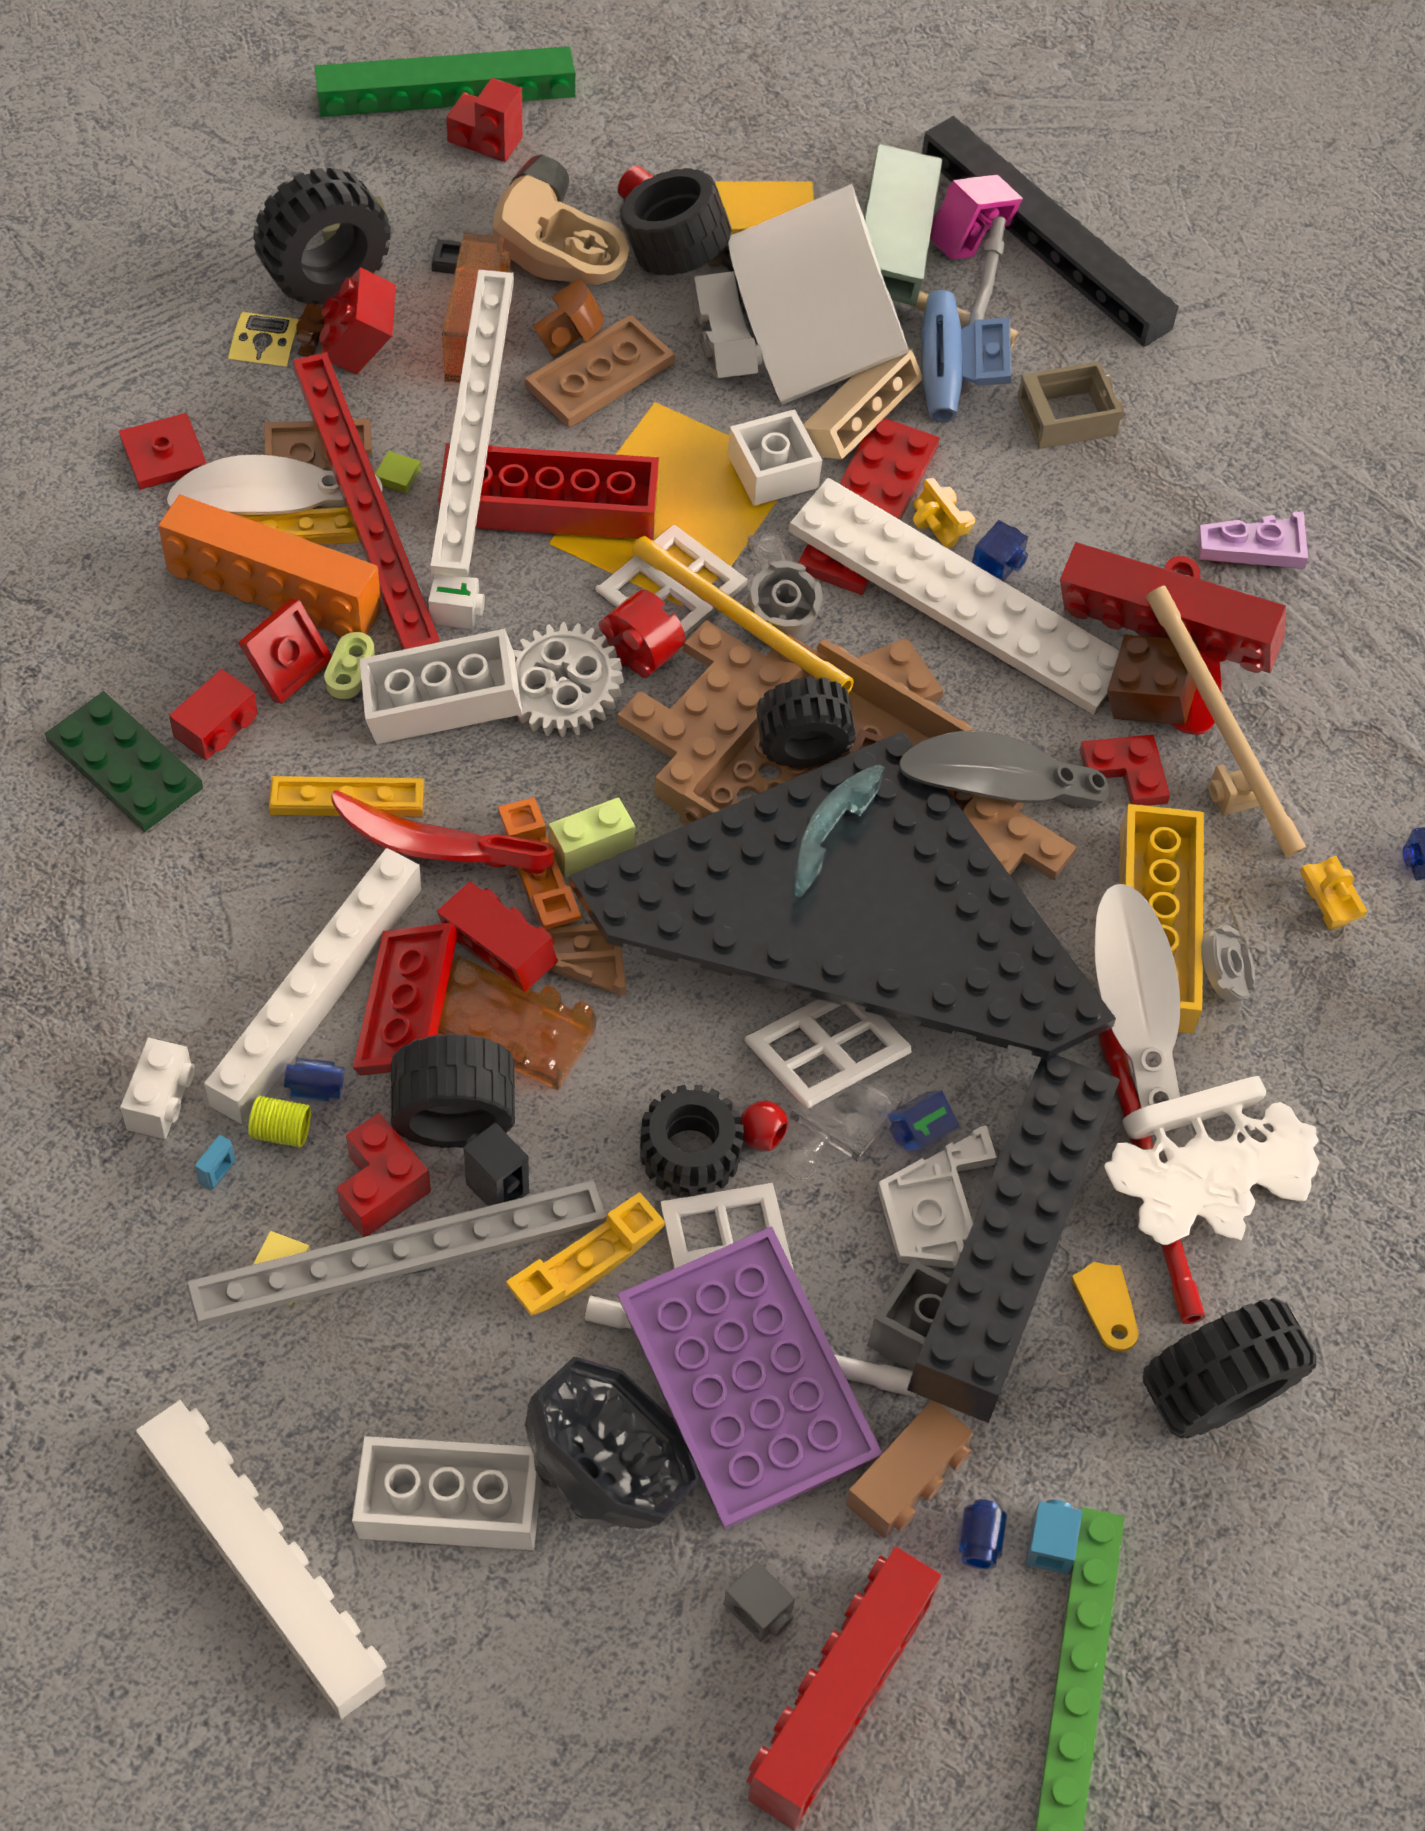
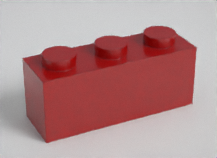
(499, 935)

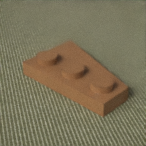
(301, 441)

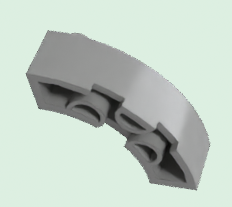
(725, 333)

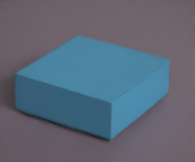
(215, 1162)

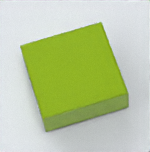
(398, 471)

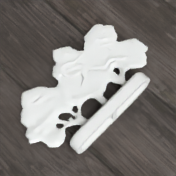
(1208, 1174)

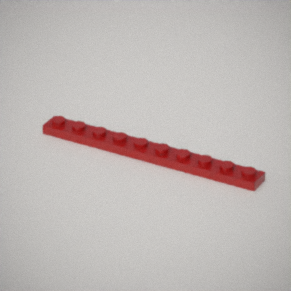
(365, 501)

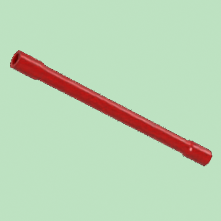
(1183, 1286)

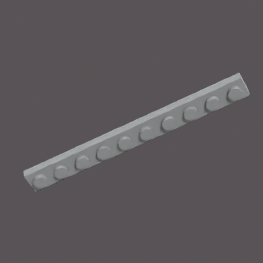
(394, 1253)

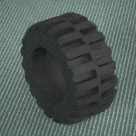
(302, 211)
(1229, 1367)

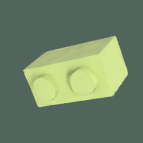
(591, 836)

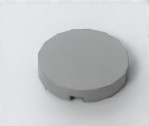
(1227, 963)

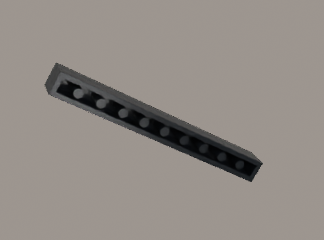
(1059, 237)

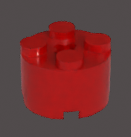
(643, 633)

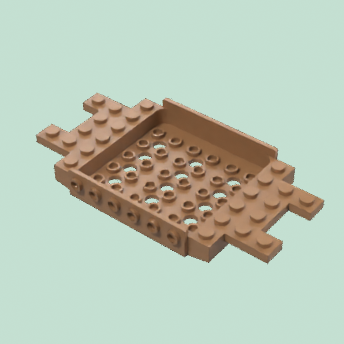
(720, 753)

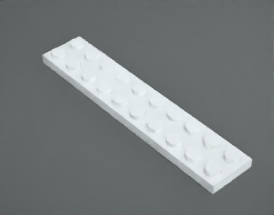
(957, 594)

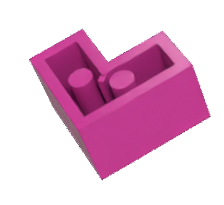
(969, 213)

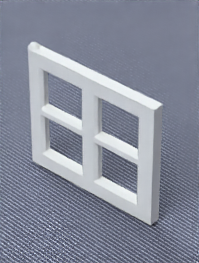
(703, 558)
(849, 1070)
(719, 1202)

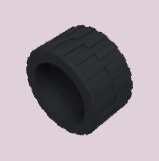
(675, 221)
(451, 1089)

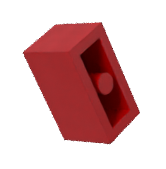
(214, 714)

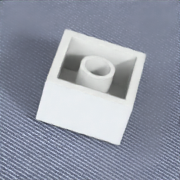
(774, 457)

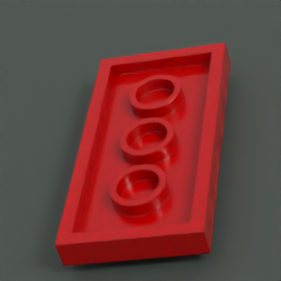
(405, 993)

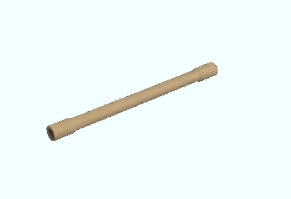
(1280, 823)

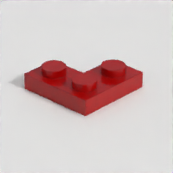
(1134, 760)

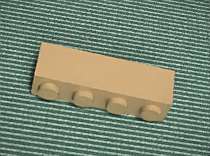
(861, 405)

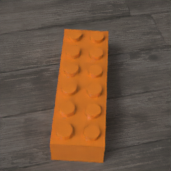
(269, 566)

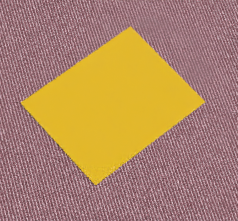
(694, 493)

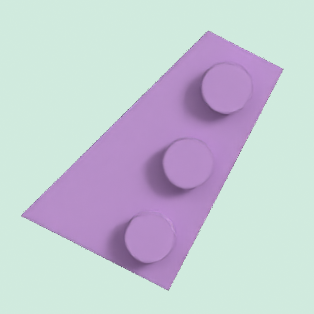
(1260, 543)

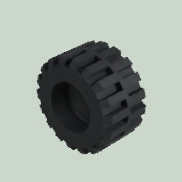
(805, 722)
(695, 1112)

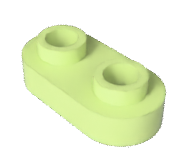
(345, 667)

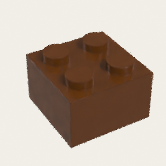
(1150, 682)

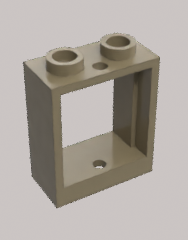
(1066, 381)

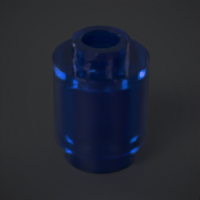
(314, 1079)
(982, 1534)

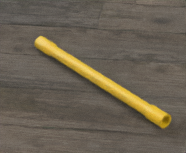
(661, 560)

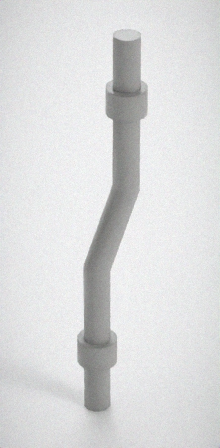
(992, 252)

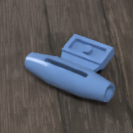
(956, 354)

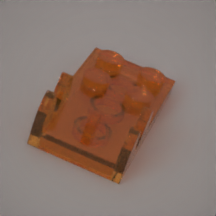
(532, 1026)

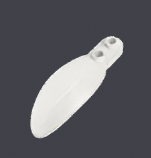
(260, 485)
(1139, 987)

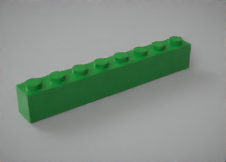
(441, 80)

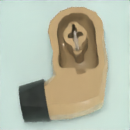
(554, 237)

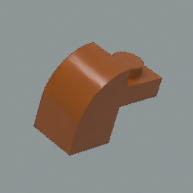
(574, 319)

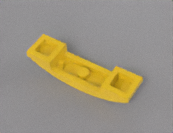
(587, 1259)

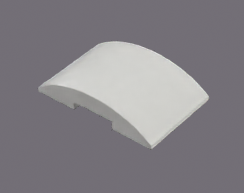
(816, 295)

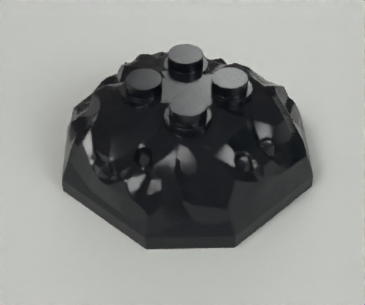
(608, 1447)

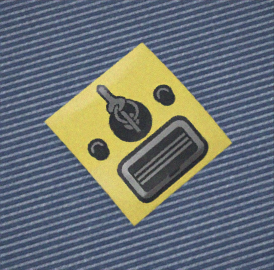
(263, 339)

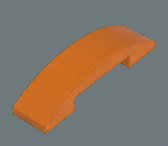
(546, 892)

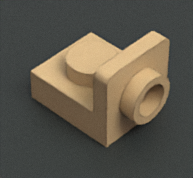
(1231, 791)

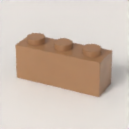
(910, 1469)

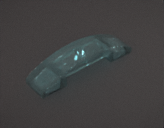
(851, 794)

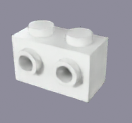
(157, 1088)

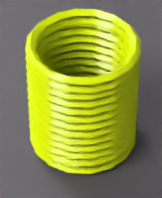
(279, 1121)

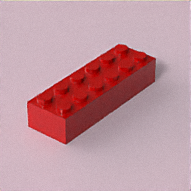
(567, 492)
(1221, 619)
(844, 1687)

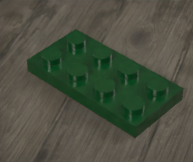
(124, 761)

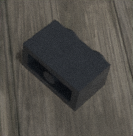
(495, 1166)

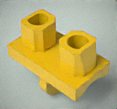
(938, 512)
(1333, 892)

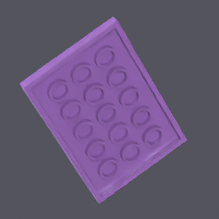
(749, 1377)

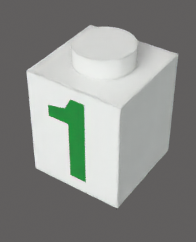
(455, 601)

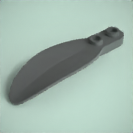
(1001, 770)

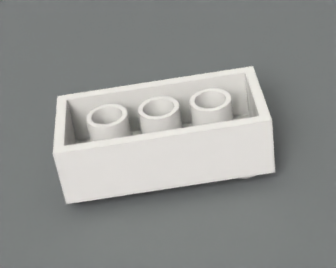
(440, 686)
(447, 1493)

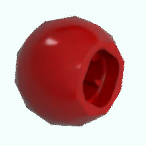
(764, 1125)

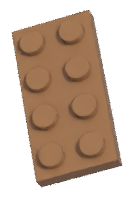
(599, 370)

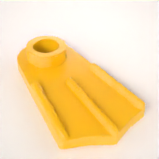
(1107, 1304)

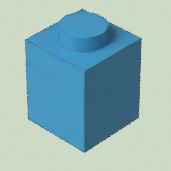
(1053, 1536)

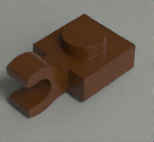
(309, 329)

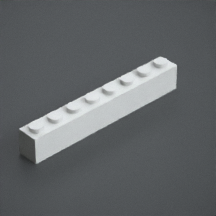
(313, 986)
(262, 1559)

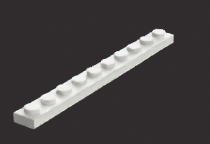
(472, 424)

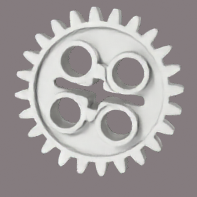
(580, 654)

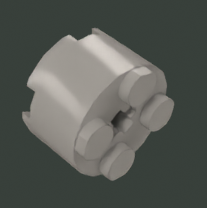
(786, 598)

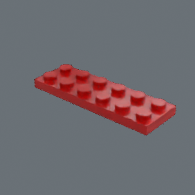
(885, 474)

